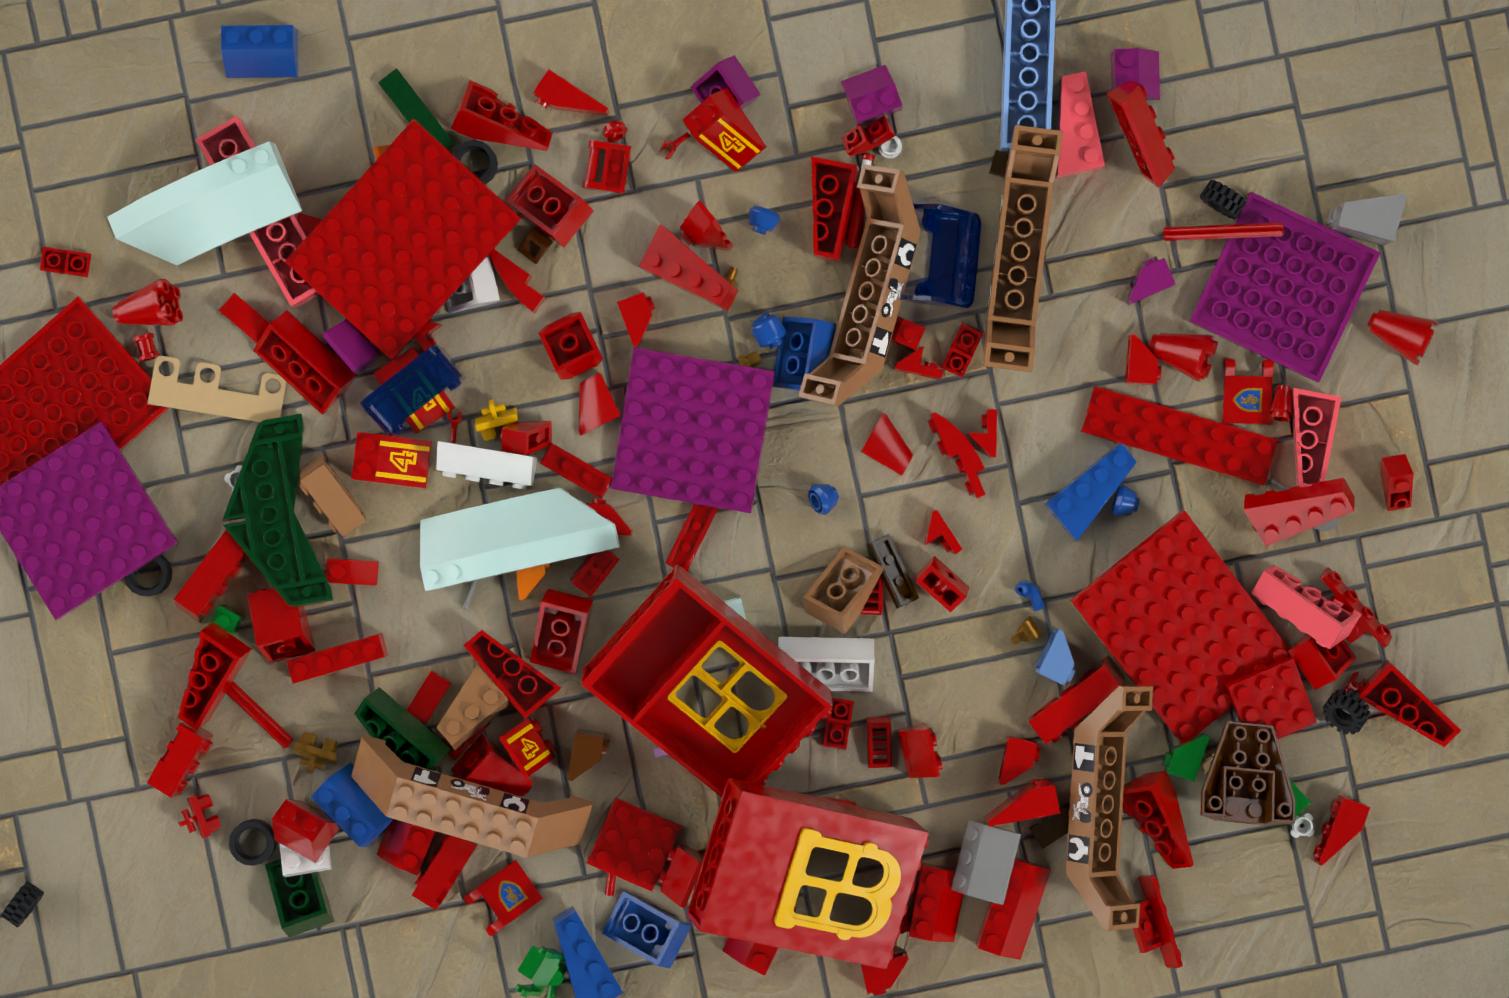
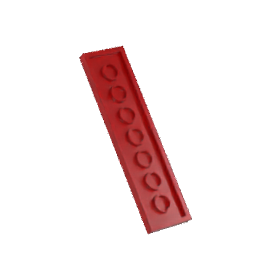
(1179, 435)

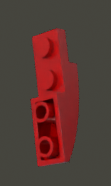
(954, 443)

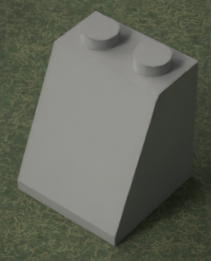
(1369, 219)

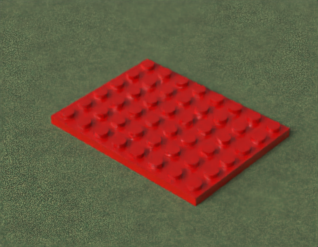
(403, 239)
(65, 385)
(1180, 625)

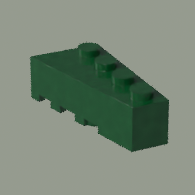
(401, 731)

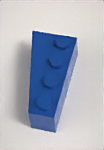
(1087, 494)

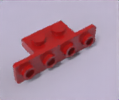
(1351, 602)
(1154, 924)

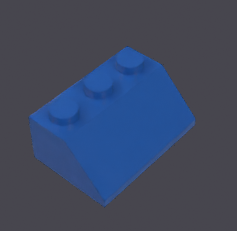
(260, 51)
(802, 350)
(351, 807)

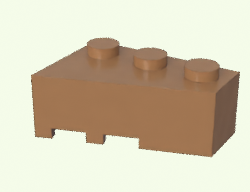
(331, 496)
(472, 709)

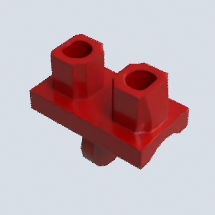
(204, 825)

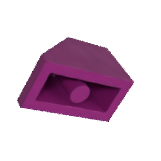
(1151, 280)

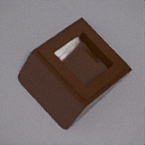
(535, 245)

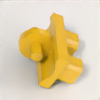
(495, 416)

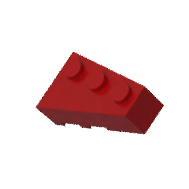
(180, 760)
(443, 870)

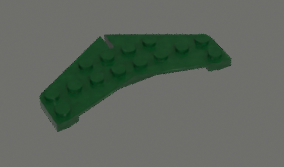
(267, 502)

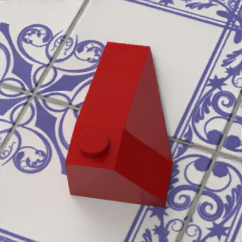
(490, 119)
(704, 230)

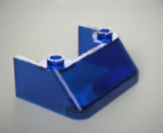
(952, 257)
(412, 389)

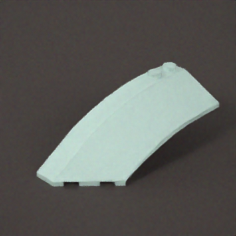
(209, 206)
(510, 537)

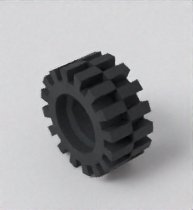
(1223, 199)
(1351, 703)
(22, 904)

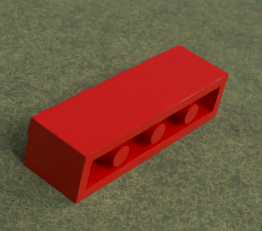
(337, 658)

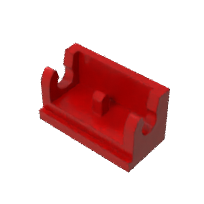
(594, 571)

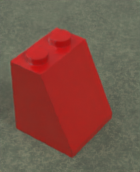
(279, 628)
(492, 768)
(303, 828)

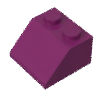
(1139, 66)
(728, 75)
(871, 95)
(352, 346)

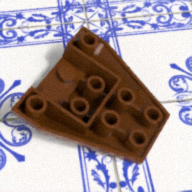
(1248, 778)

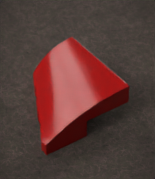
(595, 404)
(887, 446)

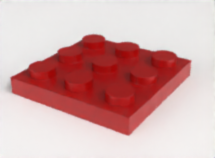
(1273, 698)
(633, 844)

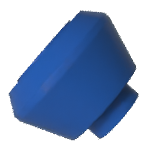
(763, 219)
(823, 498)
(1125, 501)

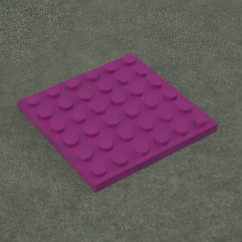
(1287, 291)
(692, 430)
(81, 521)

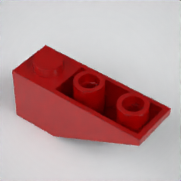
(1344, 824)

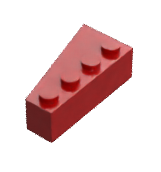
(211, 577)

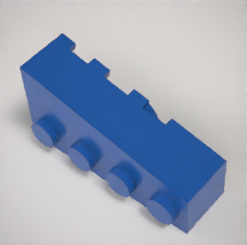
(584, 963)

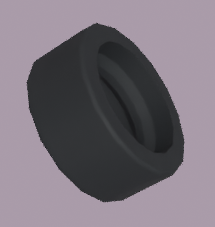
(479, 145)
(160, 587)
(234, 845)

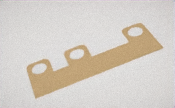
(209, 399)

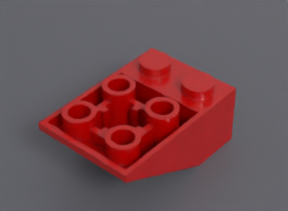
(918, 751)

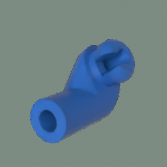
(1032, 592)

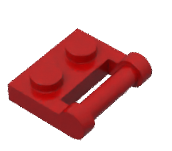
(614, 169)

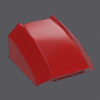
(570, 346)

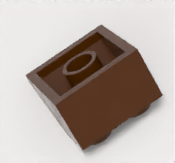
(587, 751)

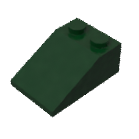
(299, 900)

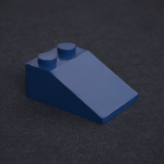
(646, 930)

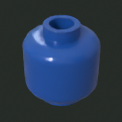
(768, 330)

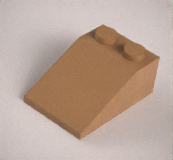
(842, 589)

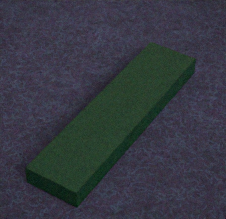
(412, 106)

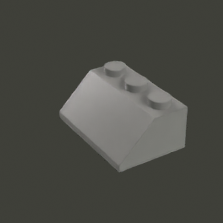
(986, 862)

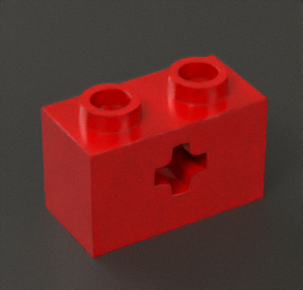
(942, 584)

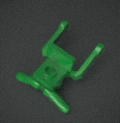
(545, 969)

